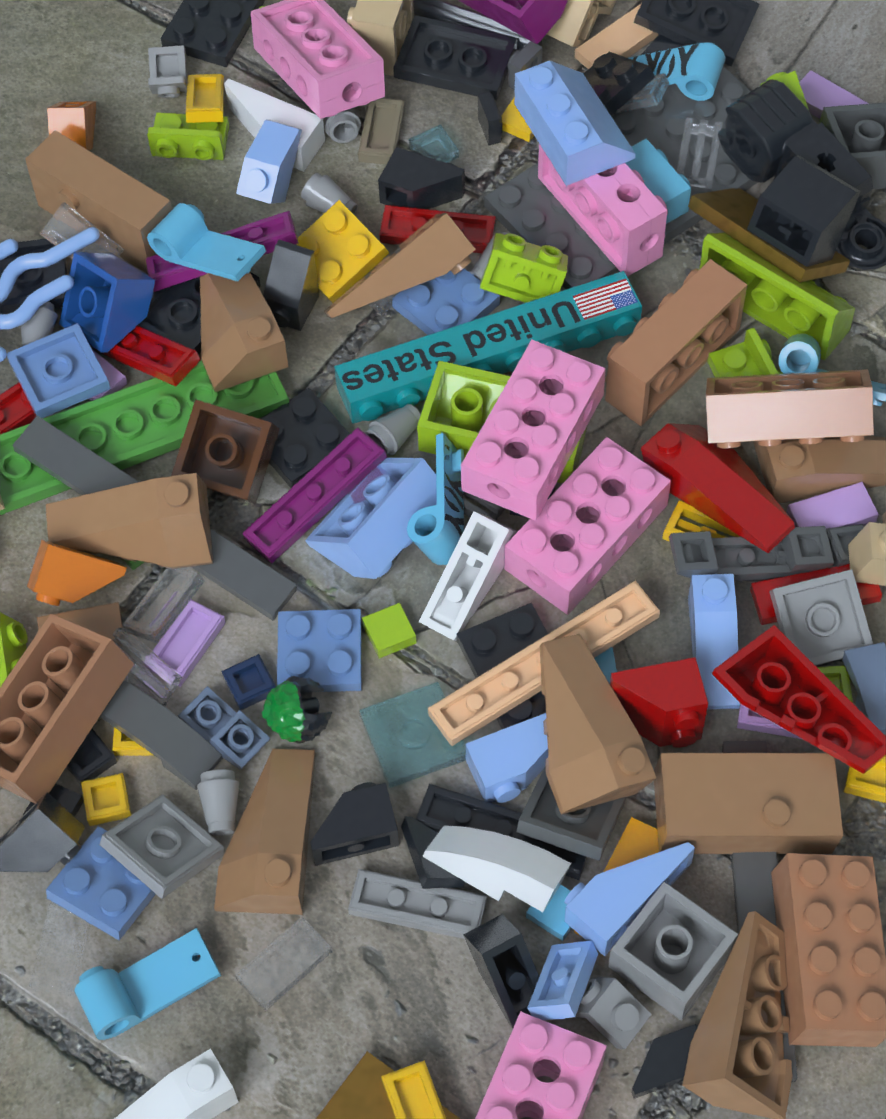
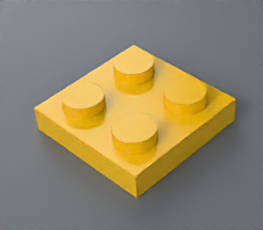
(341, 250)

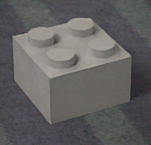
(672, 950)

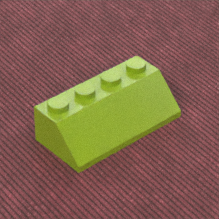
(778, 298)
(459, 406)

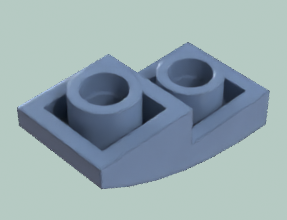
(868, 674)
(224, 729)

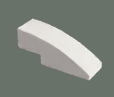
(498, 864)

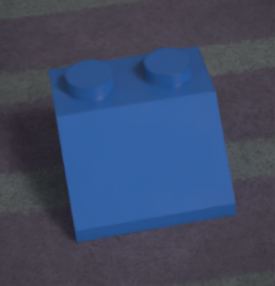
(105, 298)

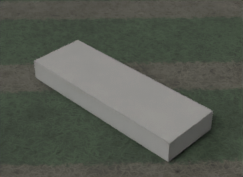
(408, 905)

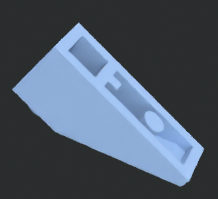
(713, 632)
(508, 759)
(616, 897)

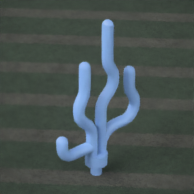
(32, 261)

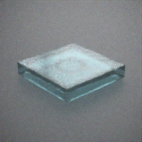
(407, 738)

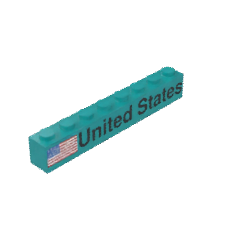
(491, 343)

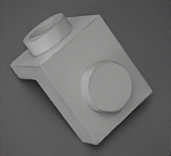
(167, 71)
(612, 1010)

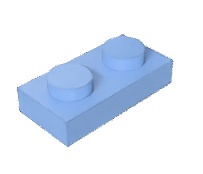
(563, 980)

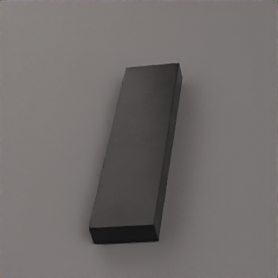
(450, 808)

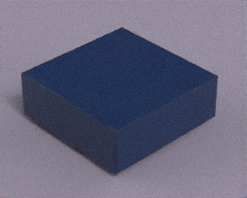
(248, 682)

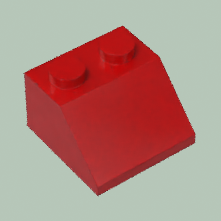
(664, 701)

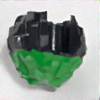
(294, 711)

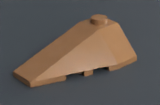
(423, 256)
(238, 332)
(808, 470)
(144, 521)
(590, 738)
(270, 845)
(739, 1041)

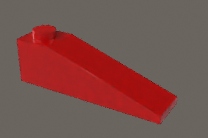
(717, 484)
(793, 693)

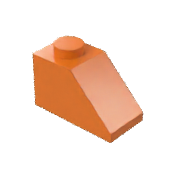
(74, 121)
(69, 573)

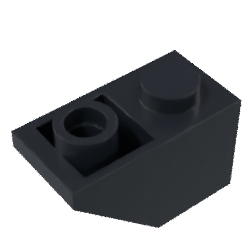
(419, 181)

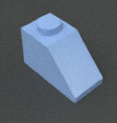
(269, 163)

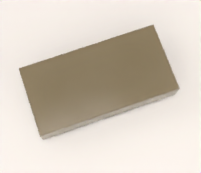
(381, 130)

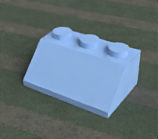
(569, 121)
(372, 533)

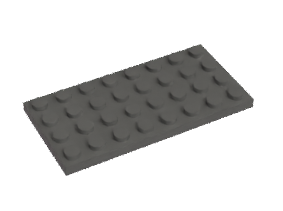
(537, 216)

